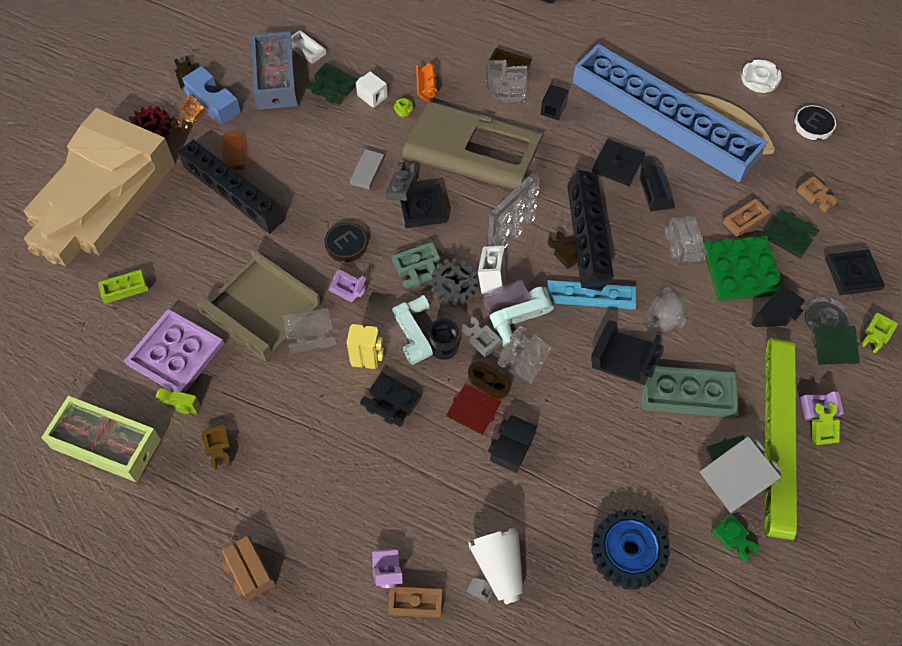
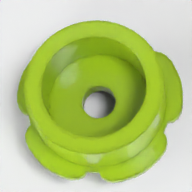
(403, 107)

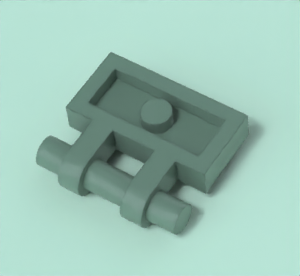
(416, 260)

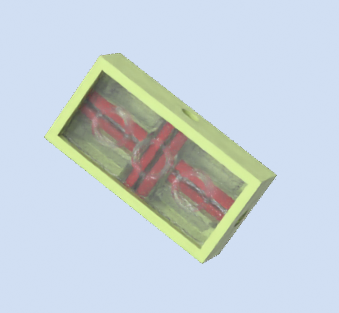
(102, 438)

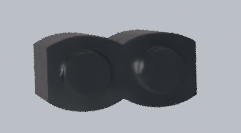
(513, 443)

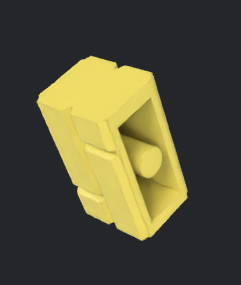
(365, 346)

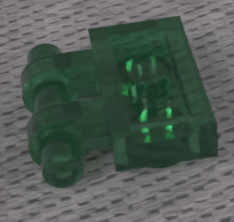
(336, 80)
(789, 238)

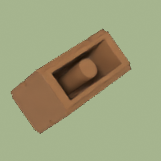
(247, 568)

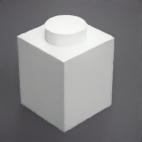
(371, 89)

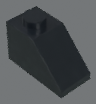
(779, 309)

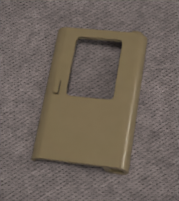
(442, 140)

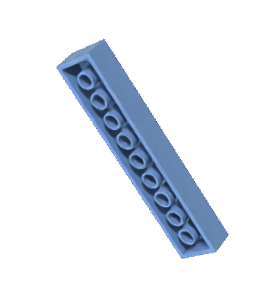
(669, 112)

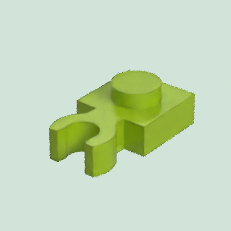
(879, 331)
(181, 401)
(826, 428)

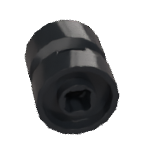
(444, 338)

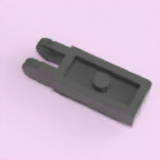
(402, 182)

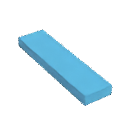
(611, 296)

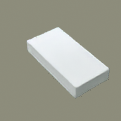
(307, 47)

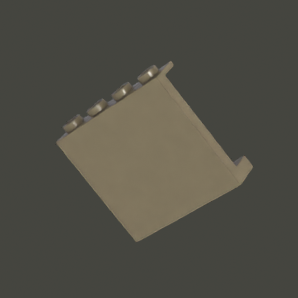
(254, 304)

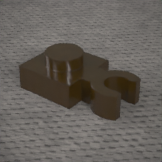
(183, 69)
(564, 250)

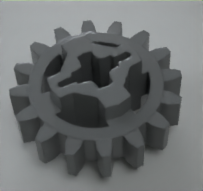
(448, 288)

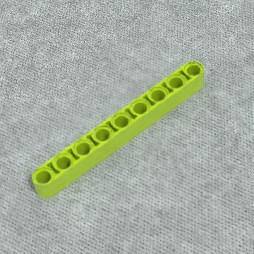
(780, 438)

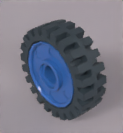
(623, 567)

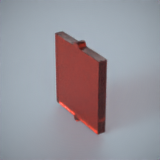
(473, 409)

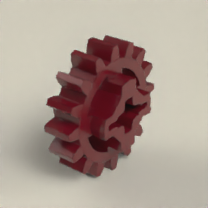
(150, 120)

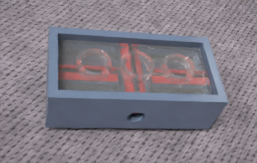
(273, 70)

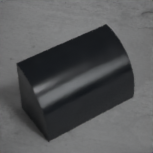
(656, 188)

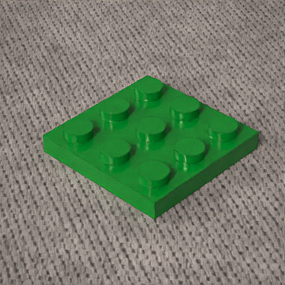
(742, 268)

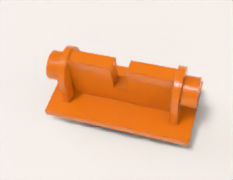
(426, 82)

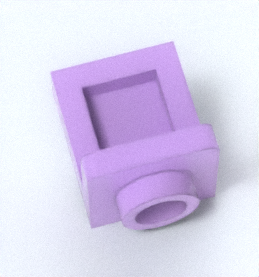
(347, 285)
(809, 401)
(386, 568)

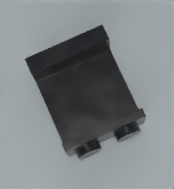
(626, 355)

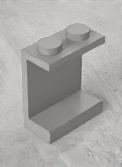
(741, 474)

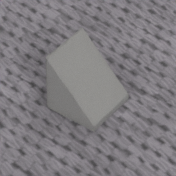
(480, 589)

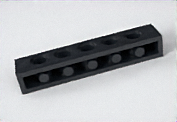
(231, 186)
(589, 231)

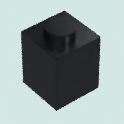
(554, 102)

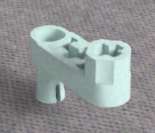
(536, 306)
(418, 348)

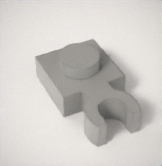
(482, 339)

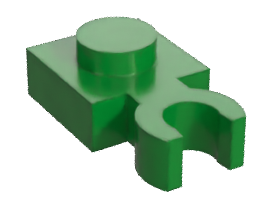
(733, 535)

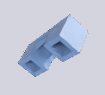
(218, 105)

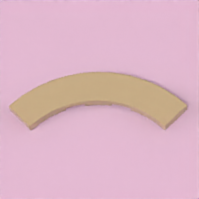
(736, 115)

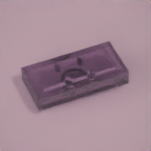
(506, 296)

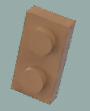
(746, 217)
(415, 602)

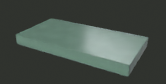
(691, 392)

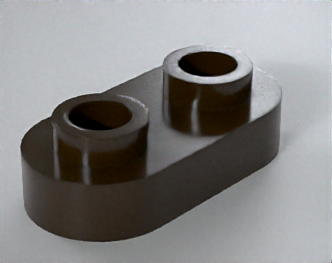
(490, 379)

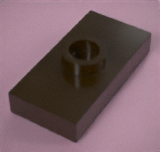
(511, 58)

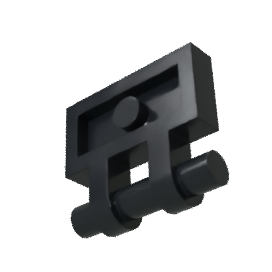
(395, 395)

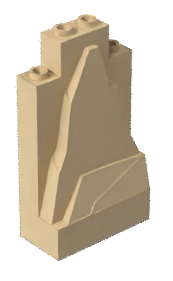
(98, 189)

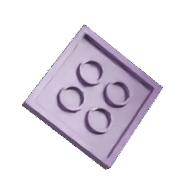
(174, 352)

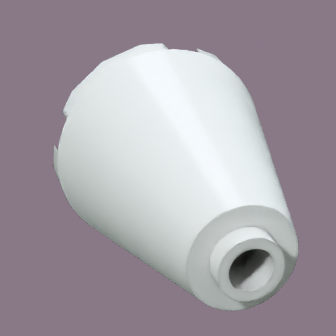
(500, 563)

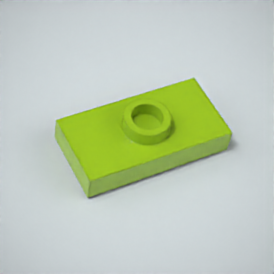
(123, 286)

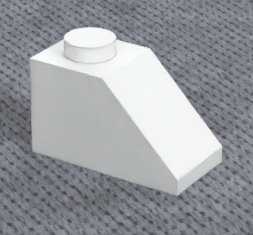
(492, 268)

